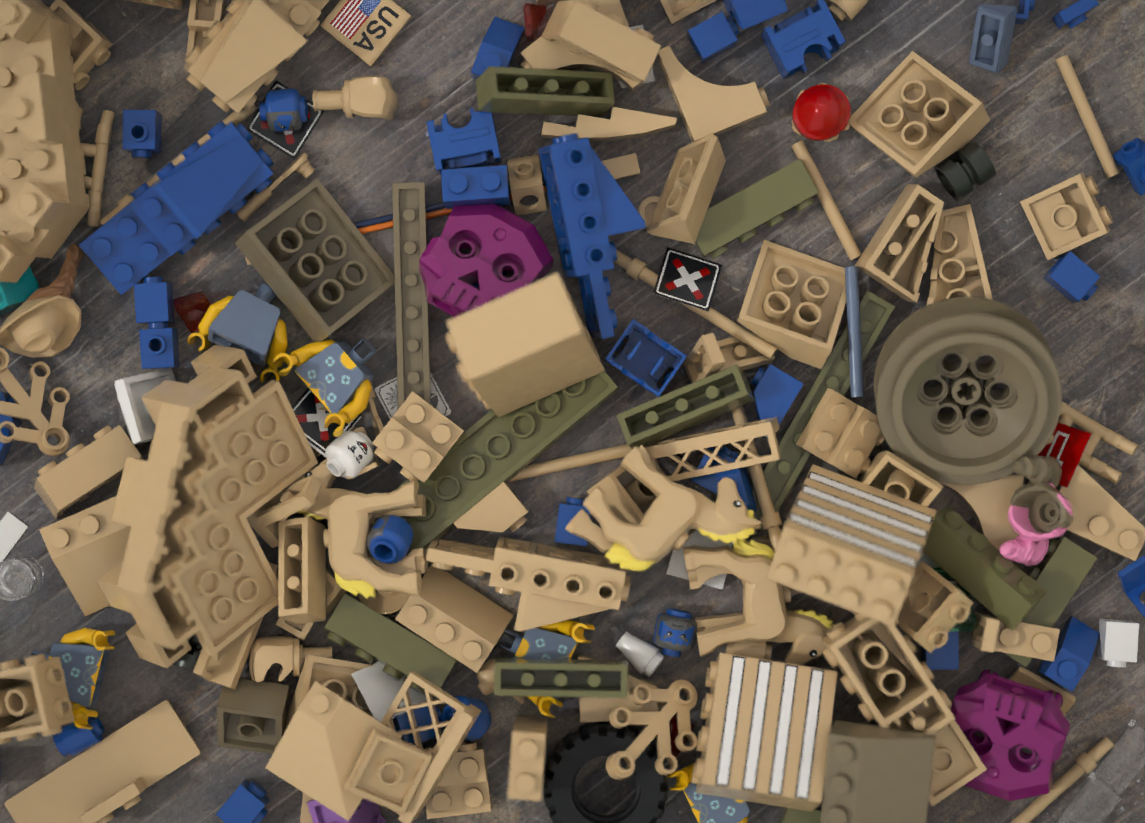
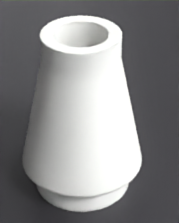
(641, 654)

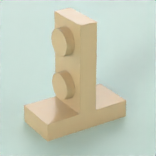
(714, 356)
(292, 499)
(1025, 640)

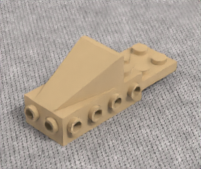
(249, 47)
(552, 579)
(901, 696)
(33, 698)

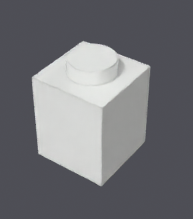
(1118, 641)

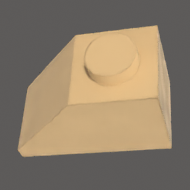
(495, 512)

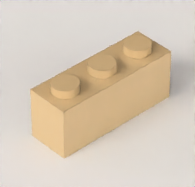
(301, 570)

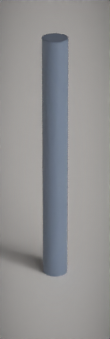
(854, 331)

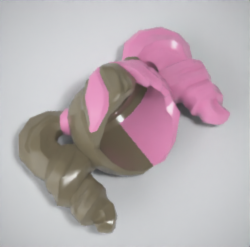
(1033, 510)

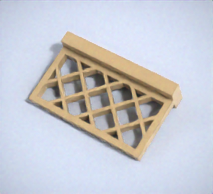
(447, 743)

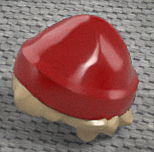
(821, 113)

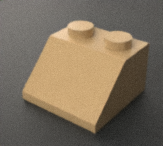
(901, 479)

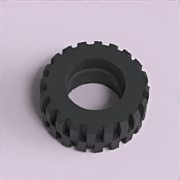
(594, 742)

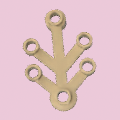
(30, 409)
(657, 727)

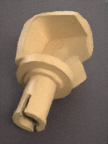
(360, 96)
(281, 650)

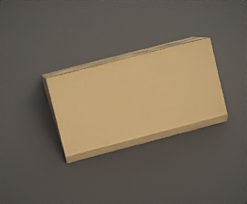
(688, 190)

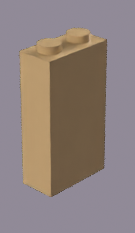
(527, 758)

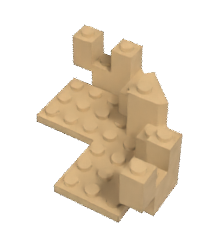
(38, 137)
(189, 544)

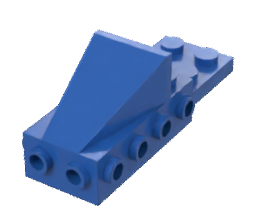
(179, 205)
(584, 212)

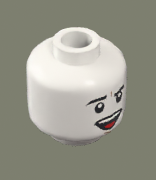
(349, 454)

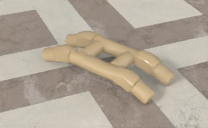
(99, 152)
(1098, 431)

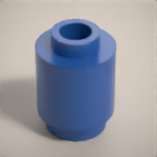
(75, 740)

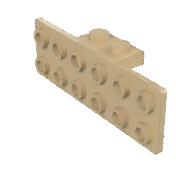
(109, 772)

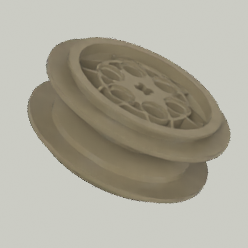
(958, 444)

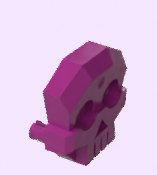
(497, 244)
(1011, 719)

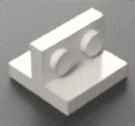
(129, 394)

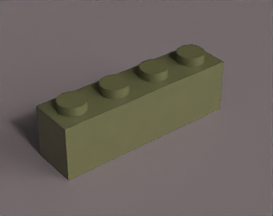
(544, 91)
(755, 206)
(686, 407)
(981, 568)
(1060, 577)
(387, 643)
(560, 677)

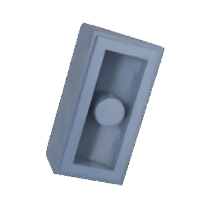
(992, 36)

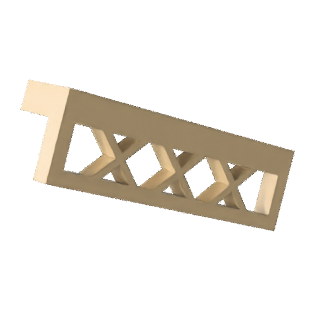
(717, 437)
(229, 662)

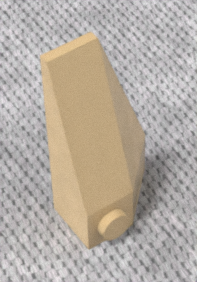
(957, 258)

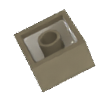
(252, 715)

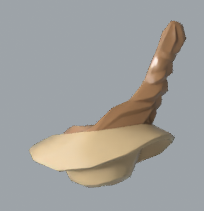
(47, 318)

